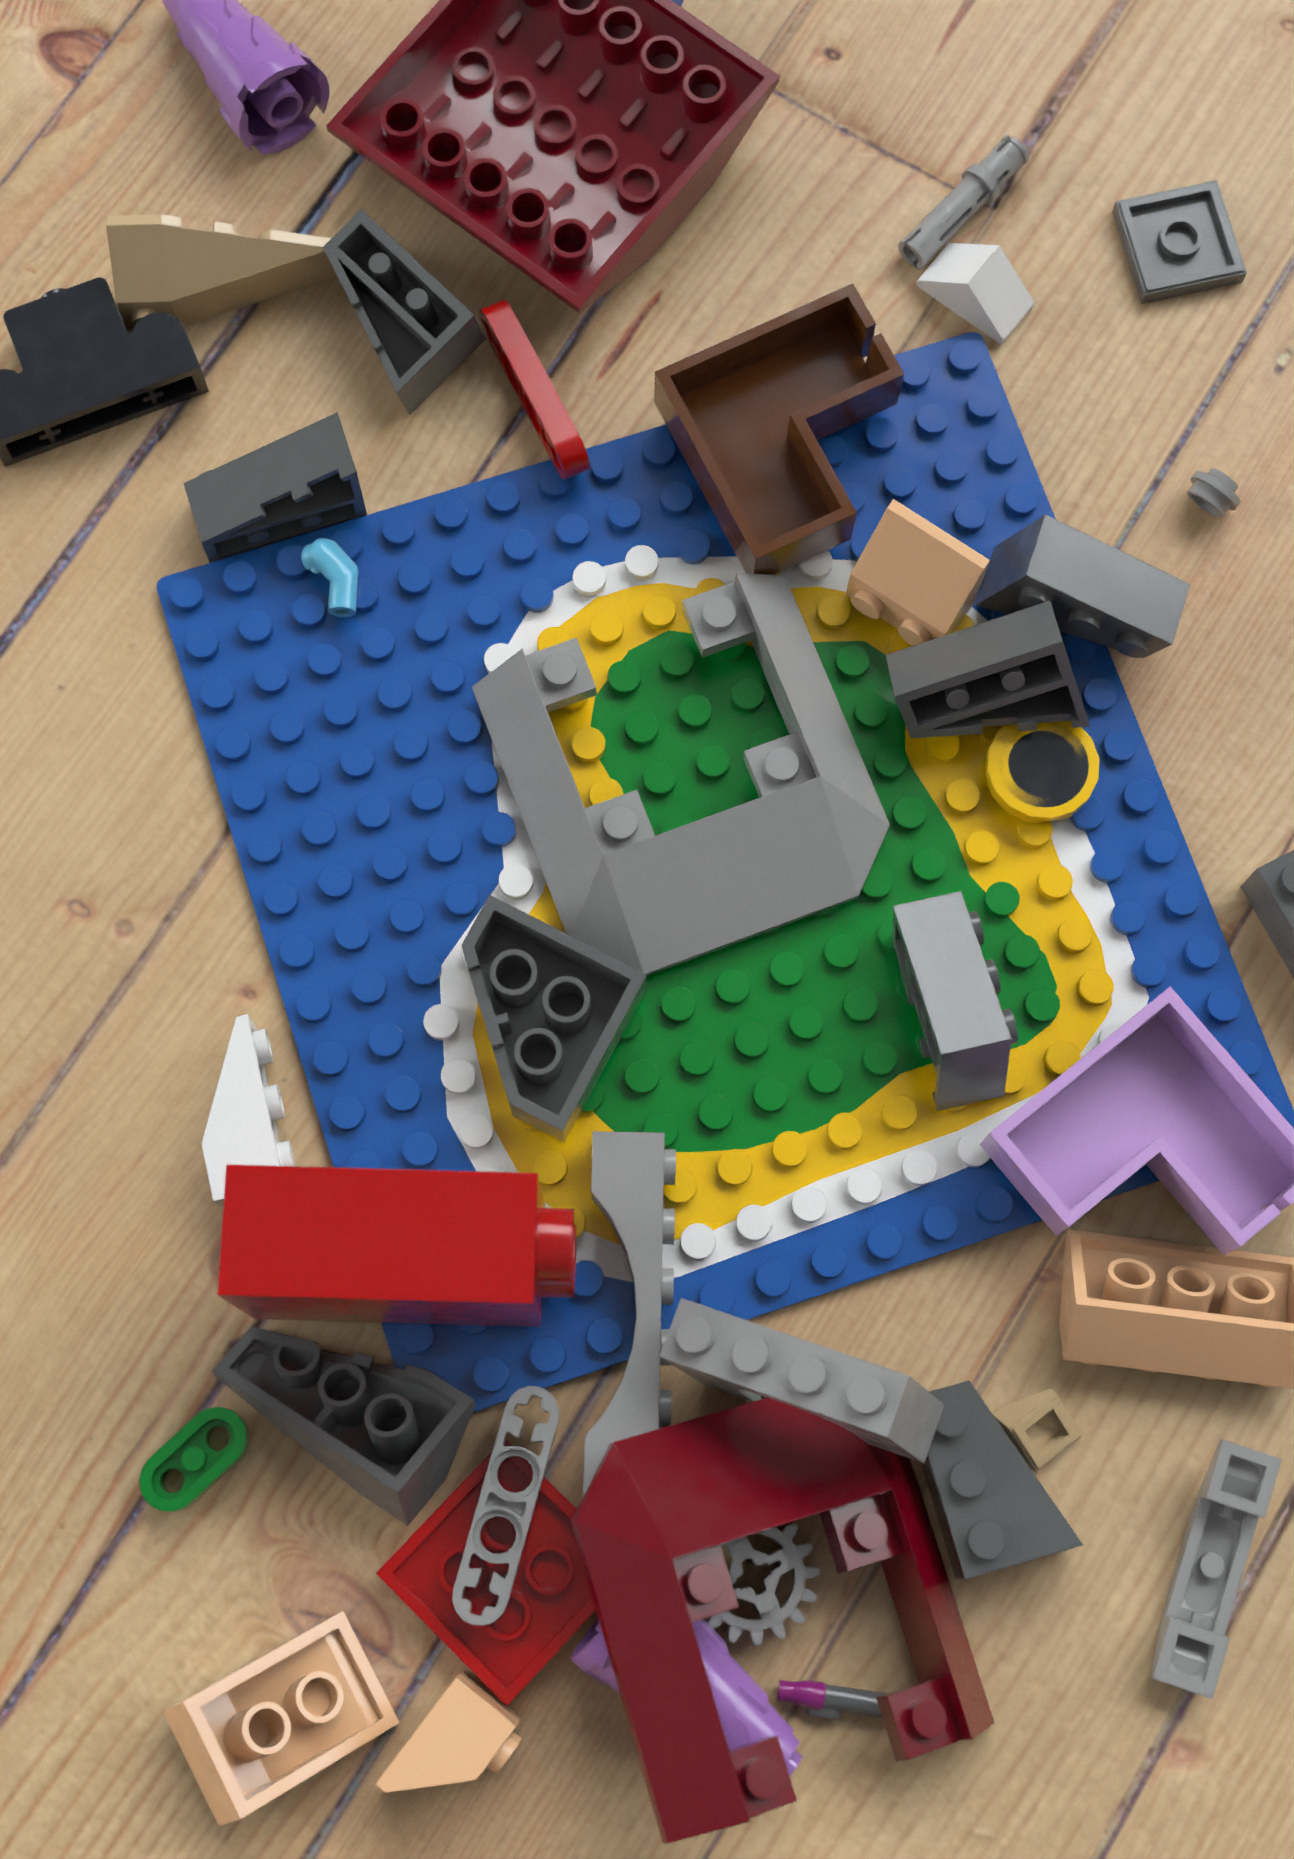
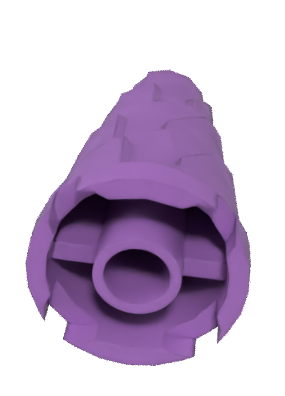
(252, 71)
(738, 1698)

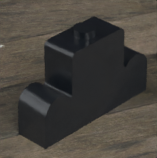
(87, 369)

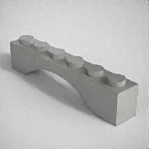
(628, 1190)

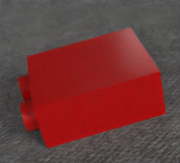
(392, 1246)

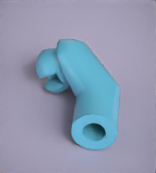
(340, 571)

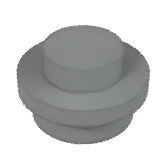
(1214, 492)

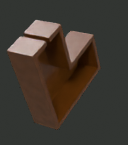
(753, 420)

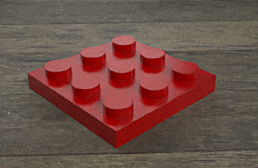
(547, 1597)

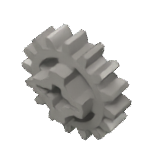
(765, 1601)

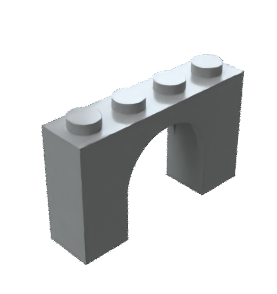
(759, 1361)

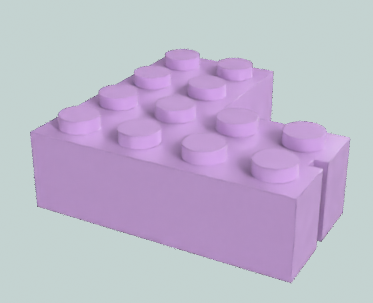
(1160, 1099)

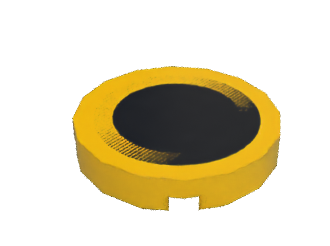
(1042, 770)

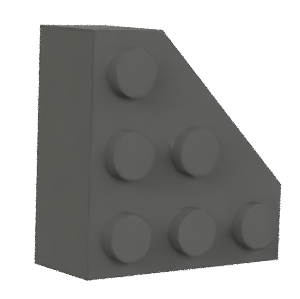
(548, 1011)

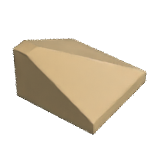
(1038, 1427)

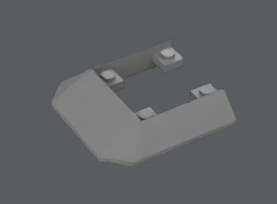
(720, 876)

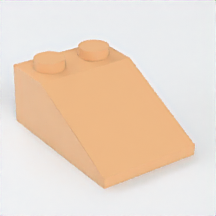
(280, 1719)

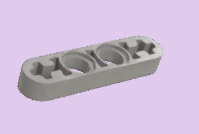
(498, 1502)

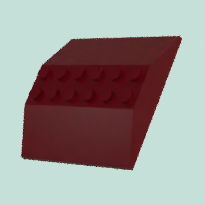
(559, 128)

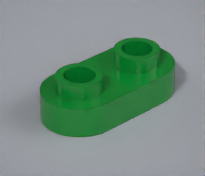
(195, 1458)

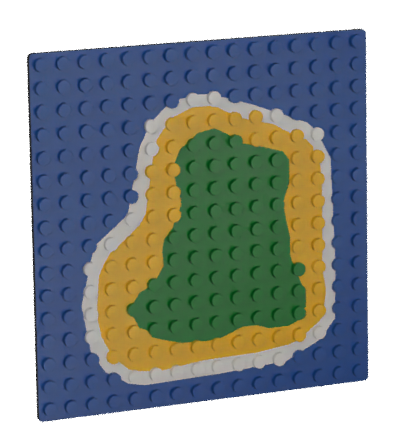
(773, 1063)

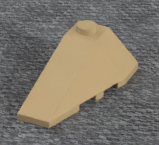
(204, 271)

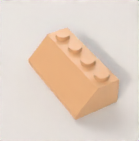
(1178, 1309)

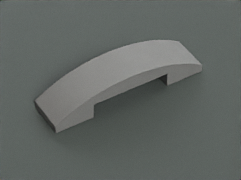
(1211, 1567)

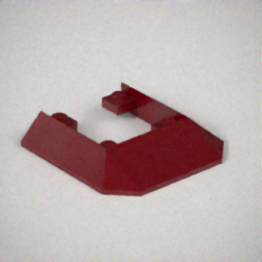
(658, 1565)

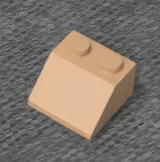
(915, 576)
(455, 1740)

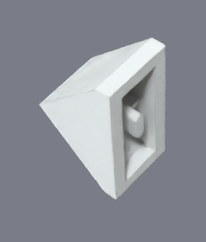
(978, 287)

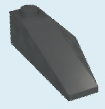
(366, 1421)

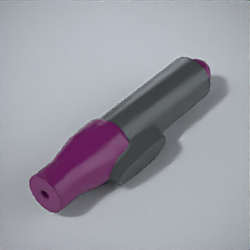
(829, 1700)

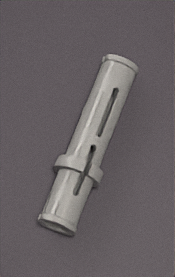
(978, 187)

